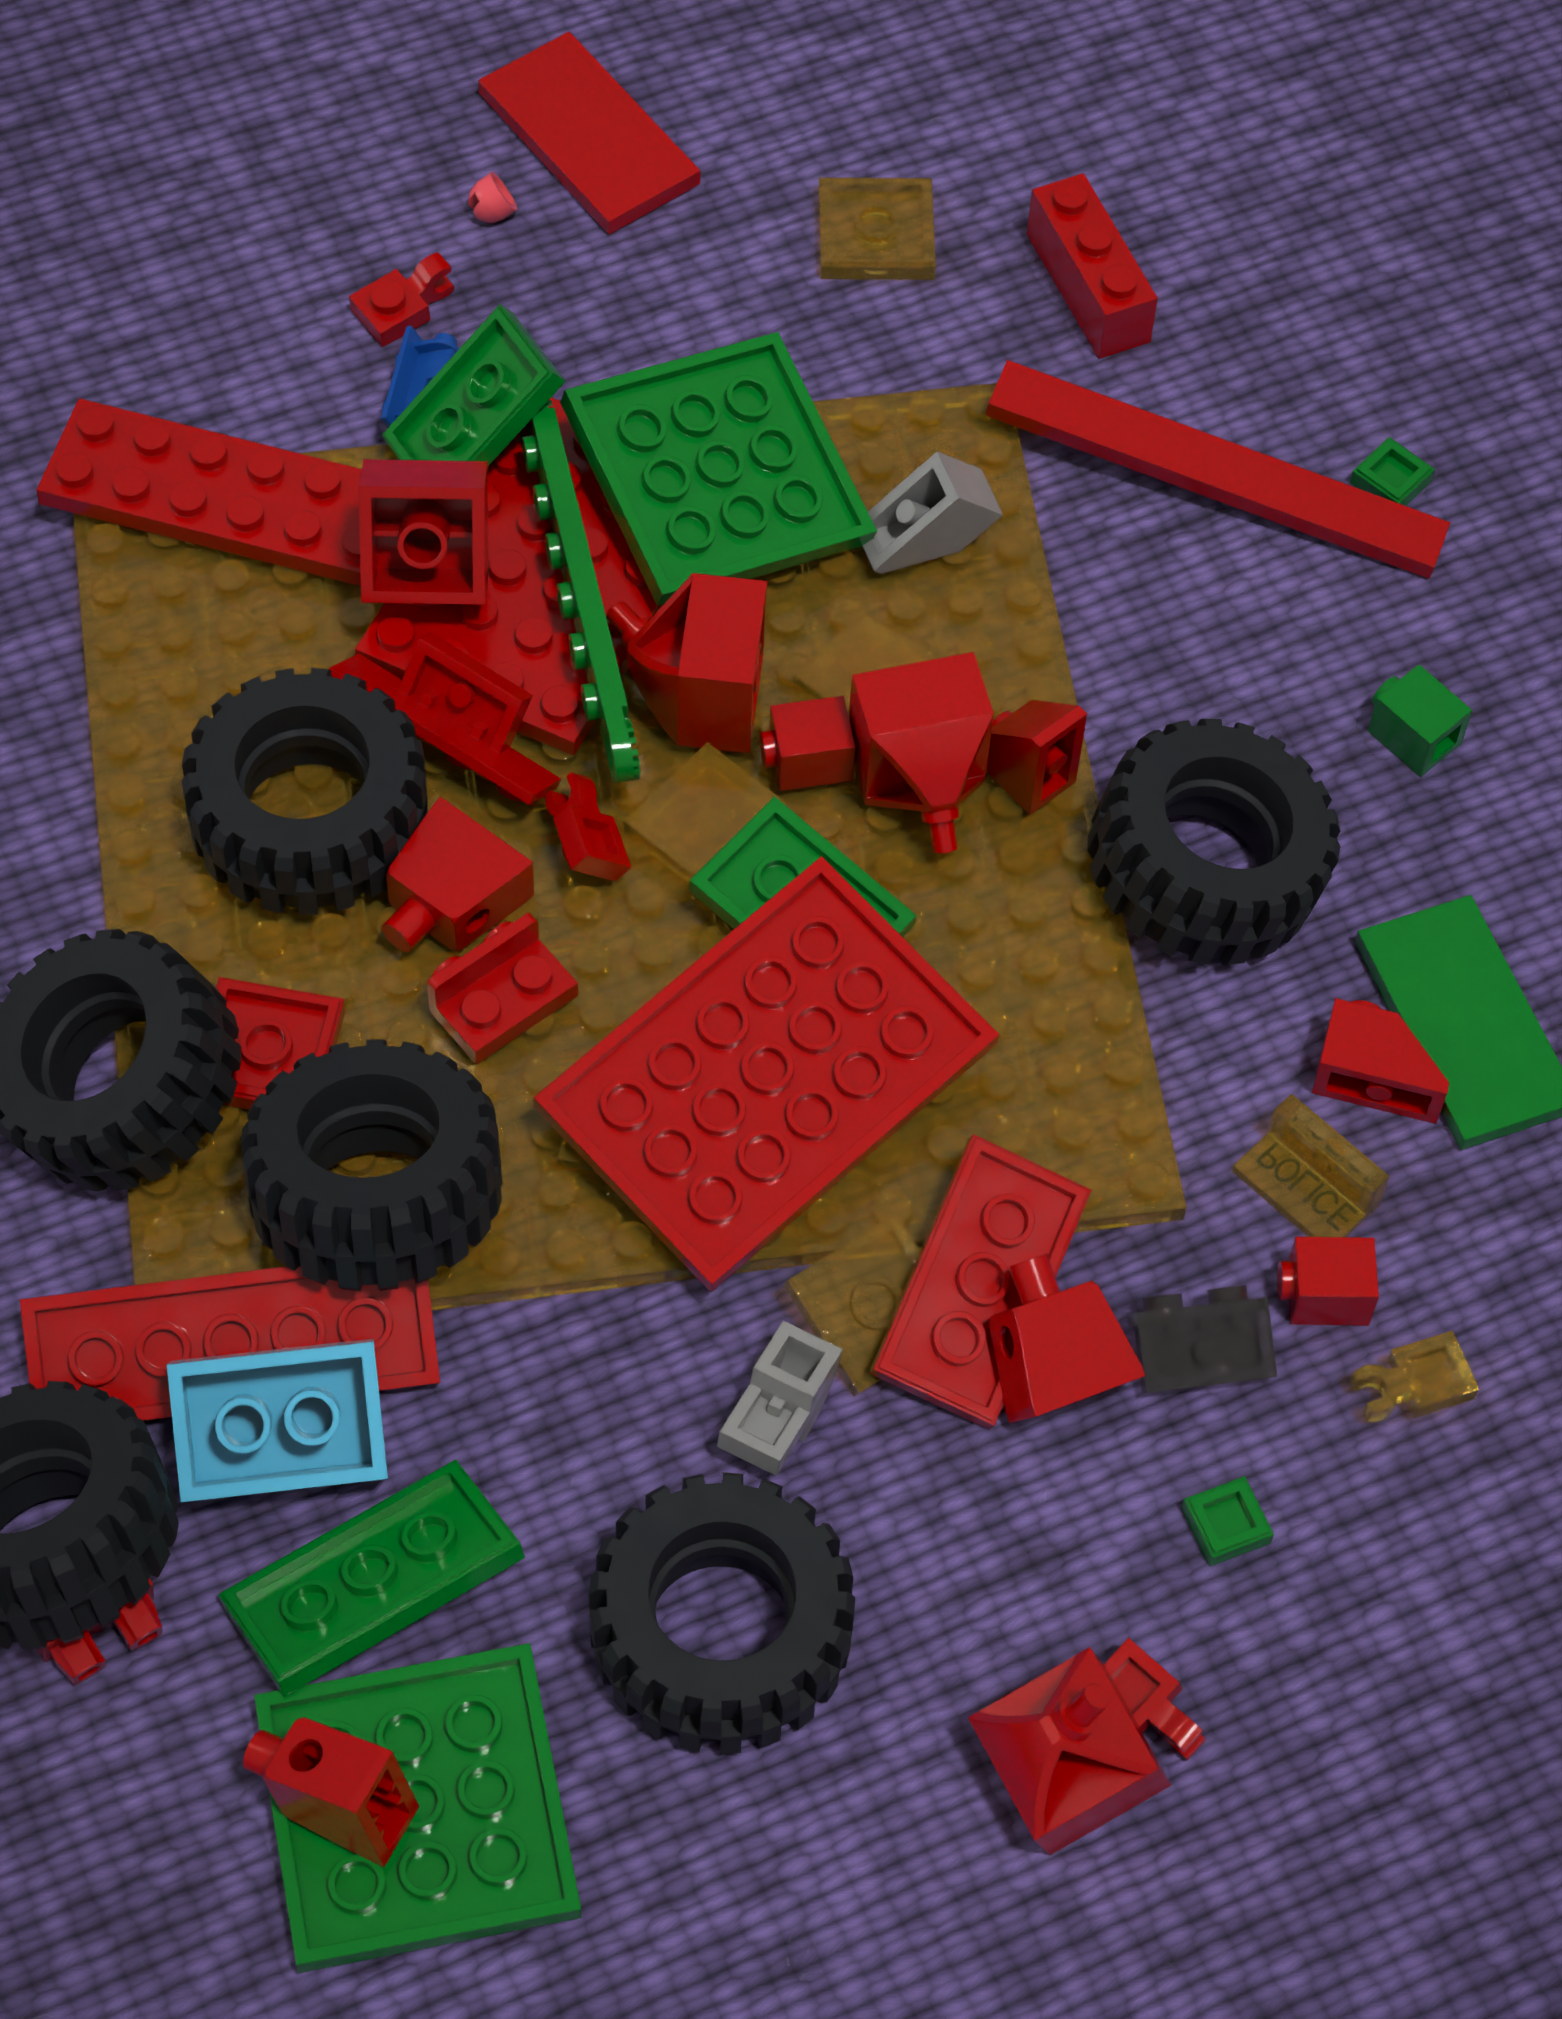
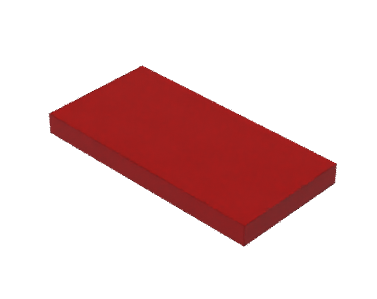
(589, 132)
(989, 1219)

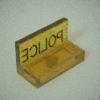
(1312, 1173)

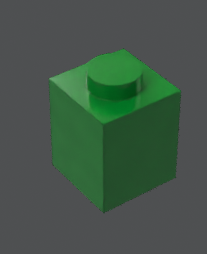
(1418, 719)

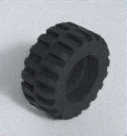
(290, 725)
(1248, 788)
(159, 1102)
(384, 1224)
(739, 1530)
(106, 1540)

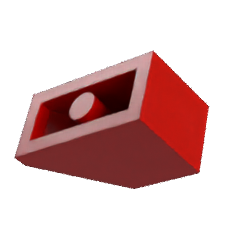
(1036, 751)
(1378, 1063)

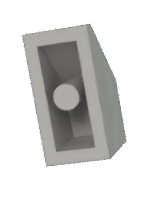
(931, 514)

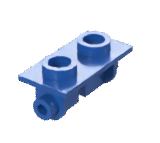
(414, 369)

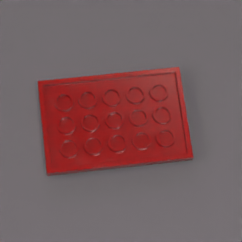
(521, 623)
(765, 1072)

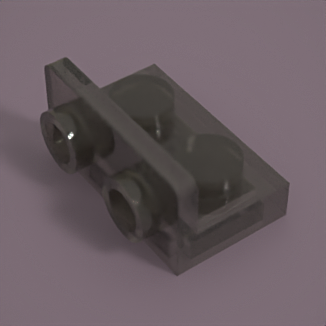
(1203, 1341)

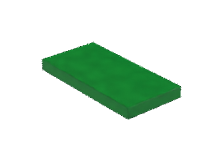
(1470, 1018)
(370, 1577)

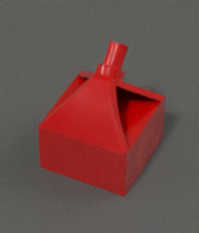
(423, 531)
(700, 659)
(922, 739)
(1069, 1751)

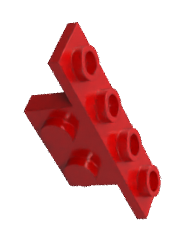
(462, 712)

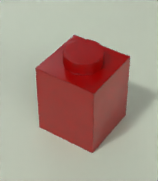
(809, 743)
(1330, 1281)

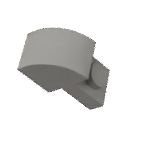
(781, 1399)

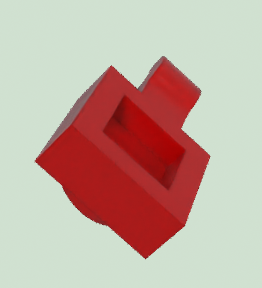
(398, 302)
(587, 836)
(1149, 1694)

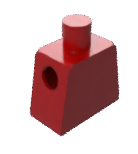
(453, 881)
(1057, 1344)
(336, 1786)

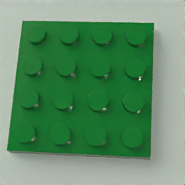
(718, 465)
(489, 1823)

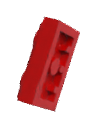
(499, 988)

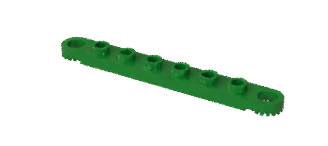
(579, 593)

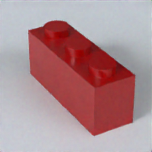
(1091, 266)

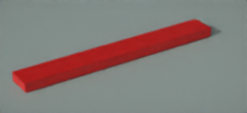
(1218, 469)

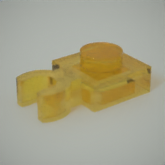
(1422, 1374)

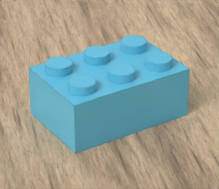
(277, 1420)

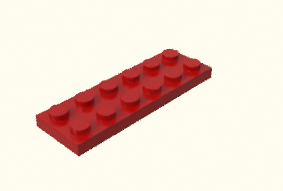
(207, 490)
(131, 1332)

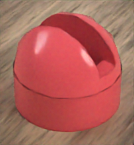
(491, 199)

